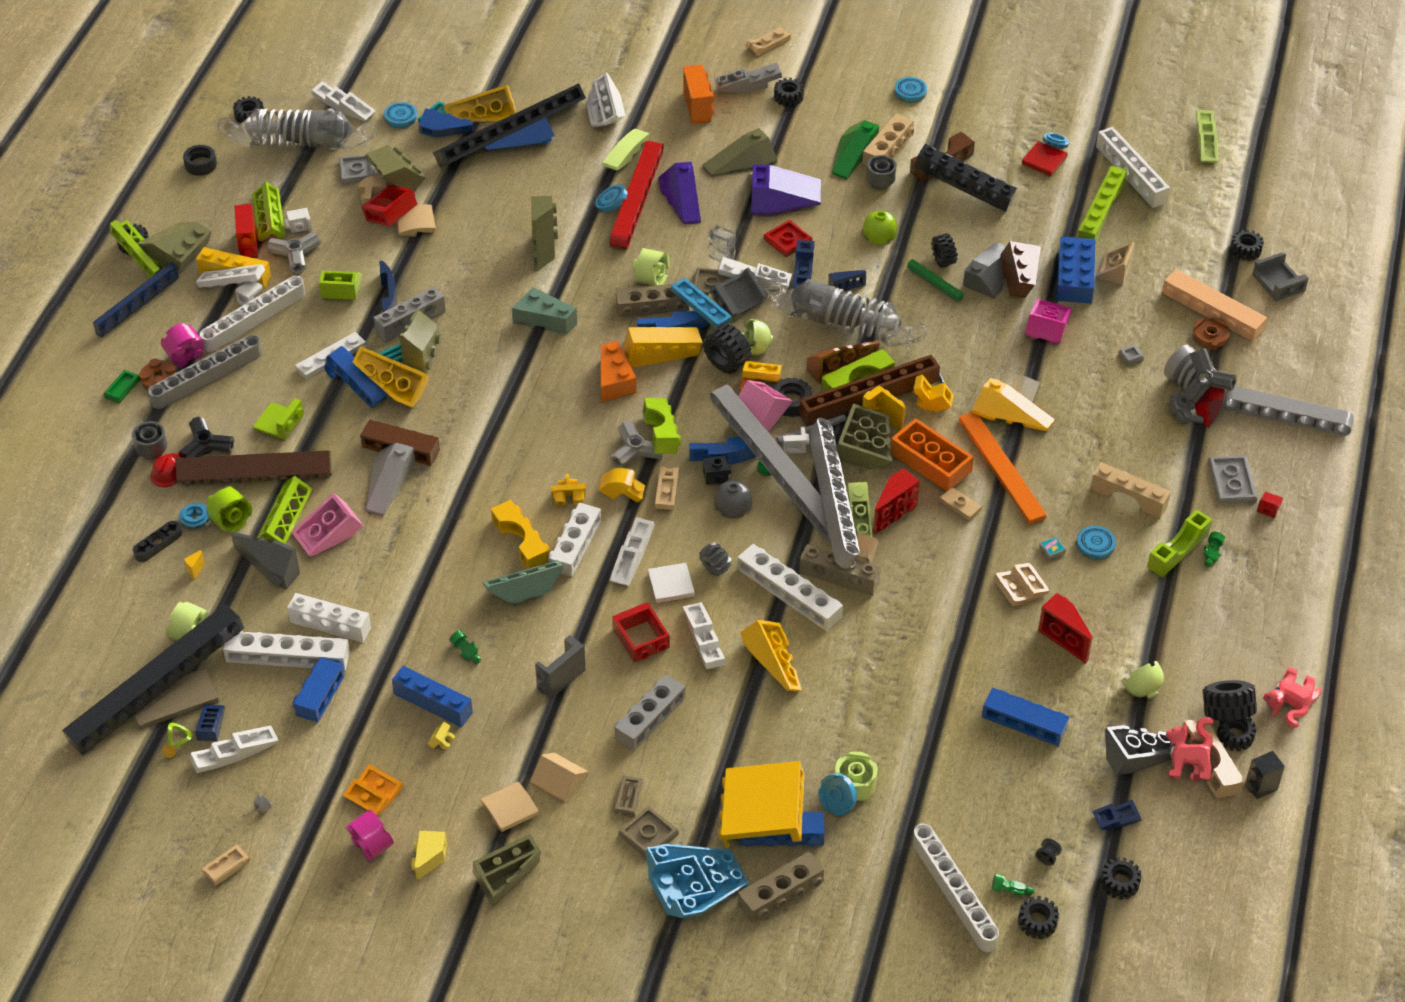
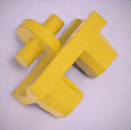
(568, 488)

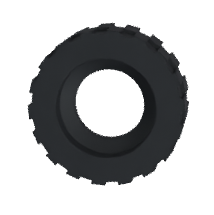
(793, 385)

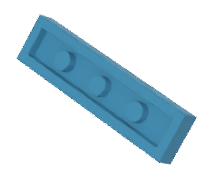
(700, 303)

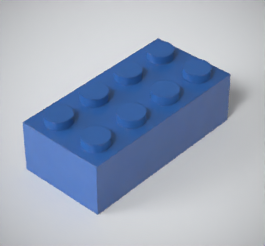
(1076, 270)

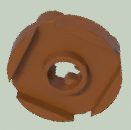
(1209, 340)
(154, 368)

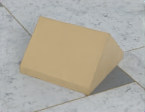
(1116, 264)
(557, 776)

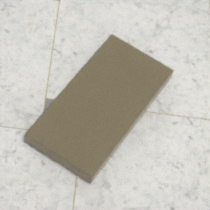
(183, 697)

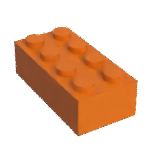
(931, 455)

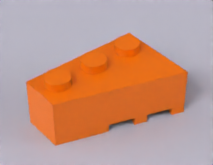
(616, 373)

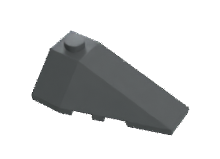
(986, 272)
(273, 560)
(1135, 750)

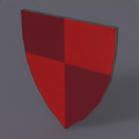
(1210, 405)

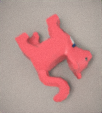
(1294, 694)
(1192, 755)

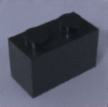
(1264, 775)

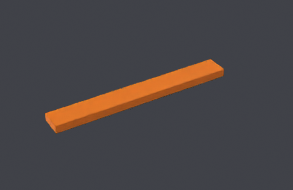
(1002, 468)

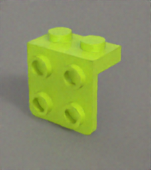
(280, 420)

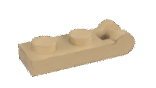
(768, 41)
(667, 488)

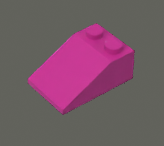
(1048, 321)

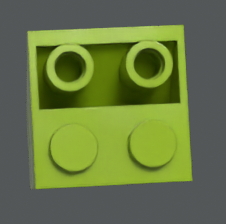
(339, 284)

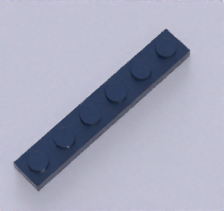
(135, 300)

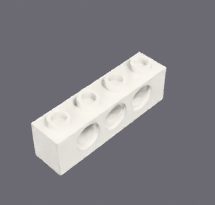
(576, 537)
(329, 617)

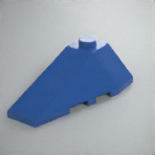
(530, 135)

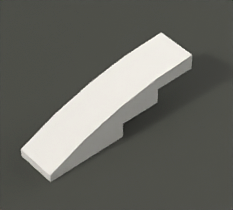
(343, 102)
(632, 552)
(704, 635)
(237, 748)

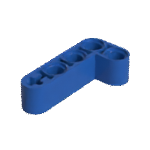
(340, 364)

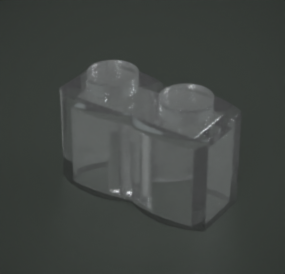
(721, 243)

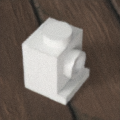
(298, 220)

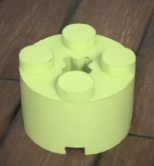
(651, 267)
(184, 618)
(860, 771)

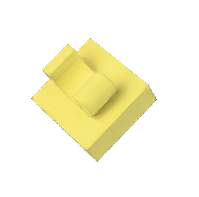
(439, 736)

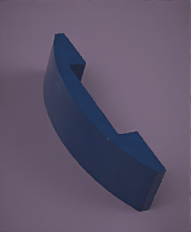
(803, 262)
(388, 279)

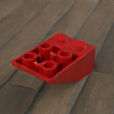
(896, 499)

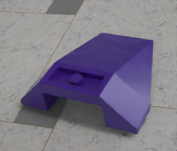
(782, 190)

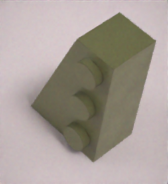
(506, 867)

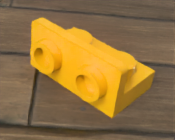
(762, 371)

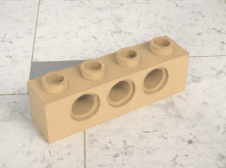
(890, 138)

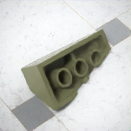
(748, 150)

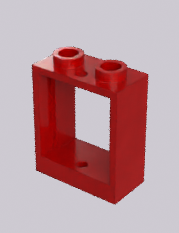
(389, 205)
(637, 616)

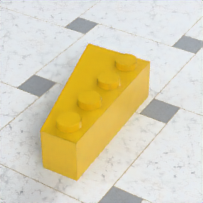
(660, 344)

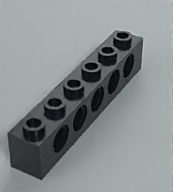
(965, 177)

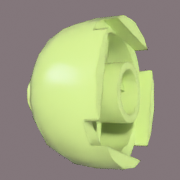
(758, 336)
(1145, 681)

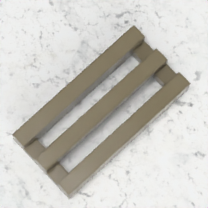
(626, 810)

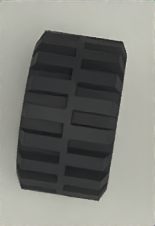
(727, 348)
(1229, 700)

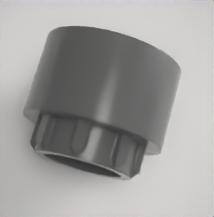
(881, 171)
(149, 439)

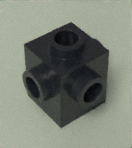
(716, 470)

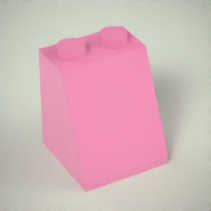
(764, 402)

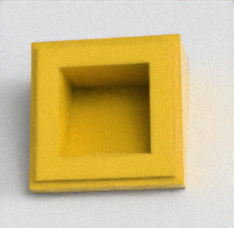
(194, 564)

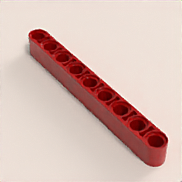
(636, 195)

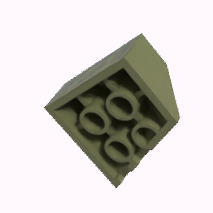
(395, 167)
(543, 230)
(177, 244)
(420, 342)
(865, 439)

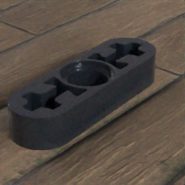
(146, 549)

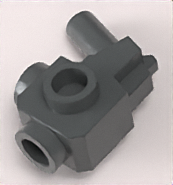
(1181, 408)

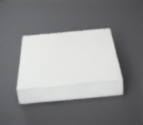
(671, 582)

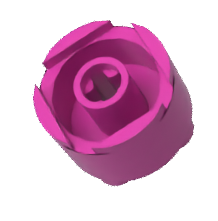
(182, 344)
(369, 834)

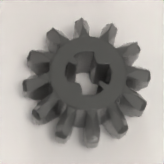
(715, 559)

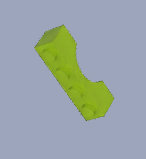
(861, 368)
(665, 434)
(1192, 532)

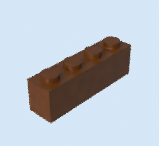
(381, 435)

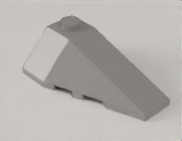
(388, 475)

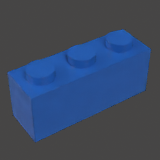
(318, 689)

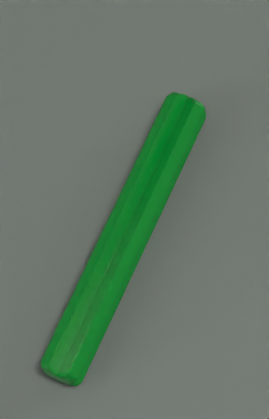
(935, 280)

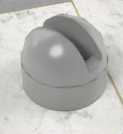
(262, 803)

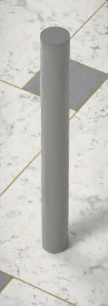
(836, 420)

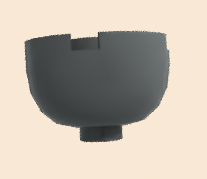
(733, 499)

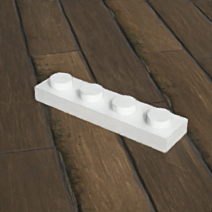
(229, 276)
(315, 363)

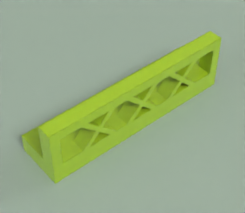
(271, 209)
(132, 248)
(279, 507)

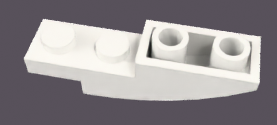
(763, 273)

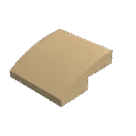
(416, 220)
(1021, 584)
(510, 806)

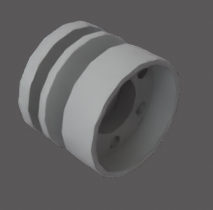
(1181, 368)

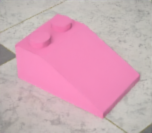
(327, 526)

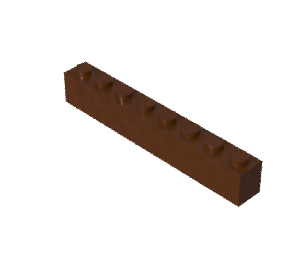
(841, 398)
(253, 466)

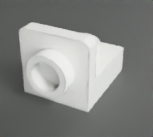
(796, 443)

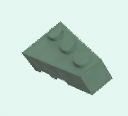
(544, 311)

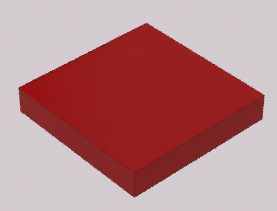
(1044, 158)
(785, 237)

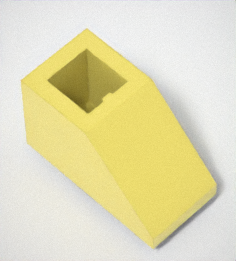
(430, 852)

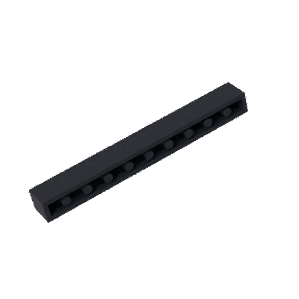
(509, 125)
(153, 679)

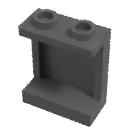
(1278, 277)
(739, 293)
(563, 670)

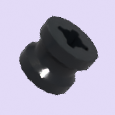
(1048, 851)

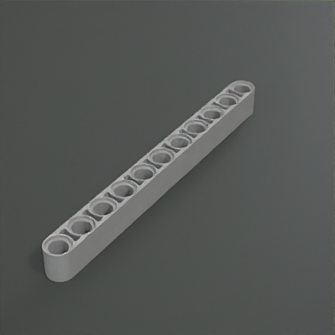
(772, 457)
(833, 493)

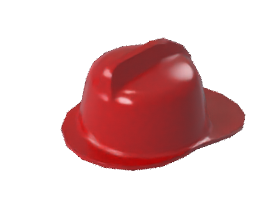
(164, 470)

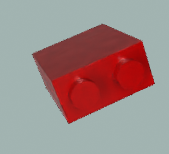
(246, 230)

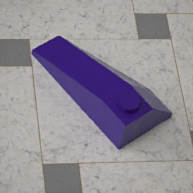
(680, 190)

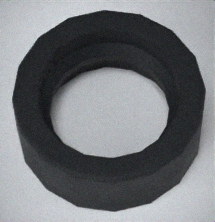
(196, 152)

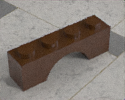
(959, 147)

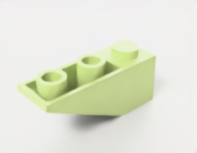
(859, 507)

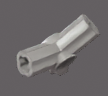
(294, 250)
(633, 447)

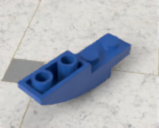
(679, 319)
(734, 450)

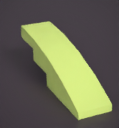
(1207, 136)
(625, 149)

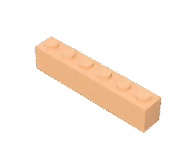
(1214, 304)

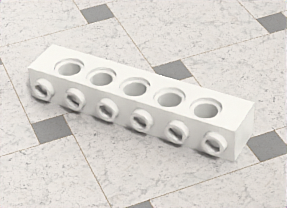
(1139, 173)
(790, 587)
(285, 650)

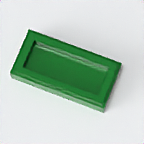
(121, 386)

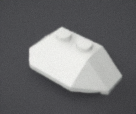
(604, 102)

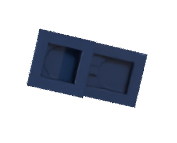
(1118, 816)

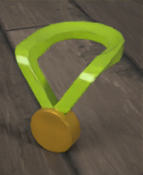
(170, 749)

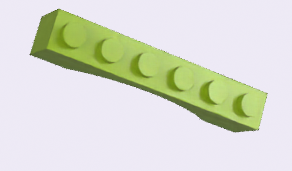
(1108, 192)

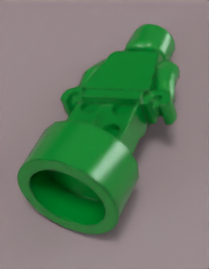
(1211, 552)
(468, 649)
(999, 883)

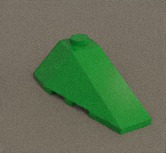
(852, 146)

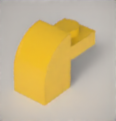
(932, 397)
(621, 481)

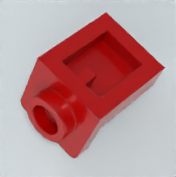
(1269, 504)

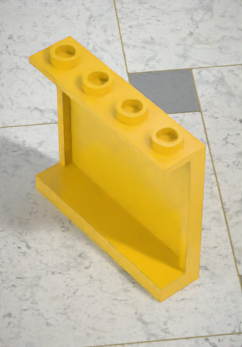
(762, 801)

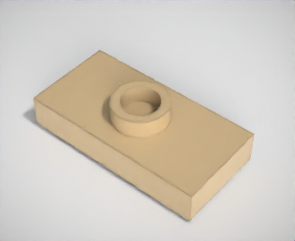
(960, 504)
(225, 865)

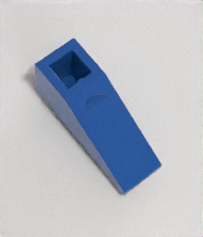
(439, 124)

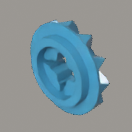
(1055, 140)
(187, 513)

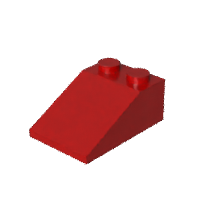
(1065, 627)

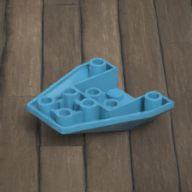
(693, 878)

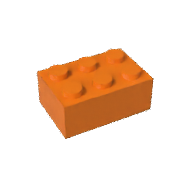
(698, 94)

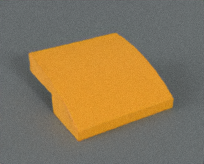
(373, 790)

